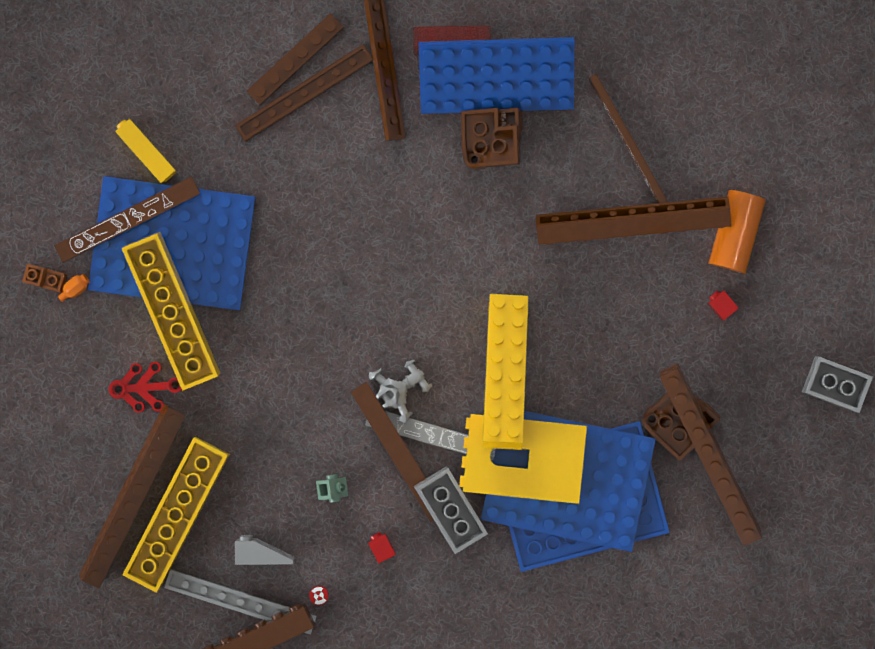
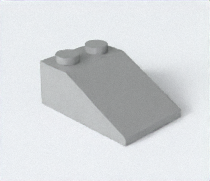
(257, 552)

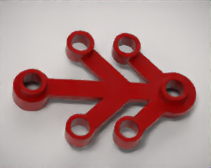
(141, 387)

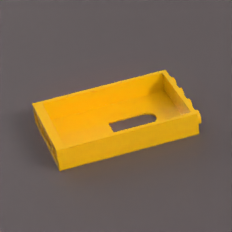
(552, 469)

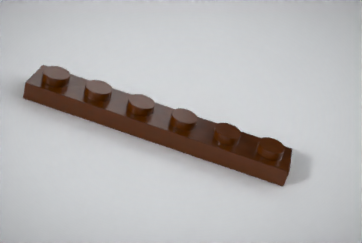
(295, 59)

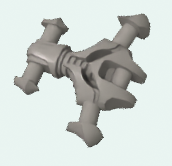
(394, 391)

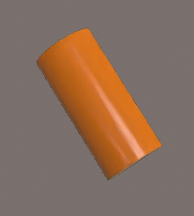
(735, 243)

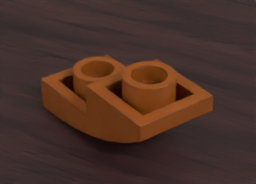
(44, 278)

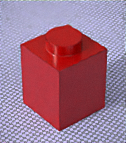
(722, 304)
(381, 547)

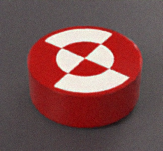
(319, 595)

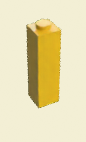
(145, 151)

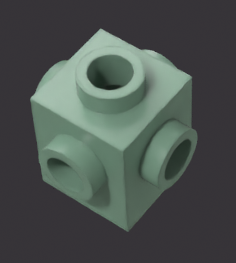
(332, 488)

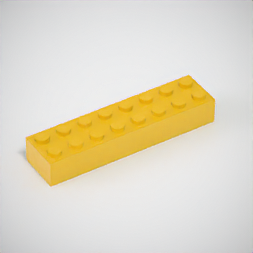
(171, 311)
(505, 372)
(176, 514)

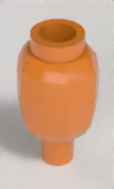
(74, 287)

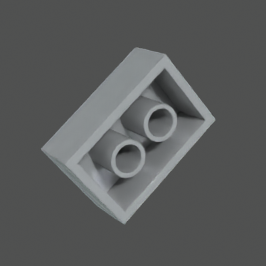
(837, 384)

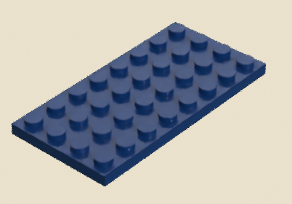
(497, 74)

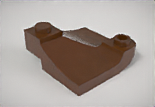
(491, 136)
(669, 428)

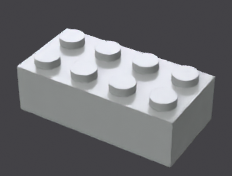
(450, 510)

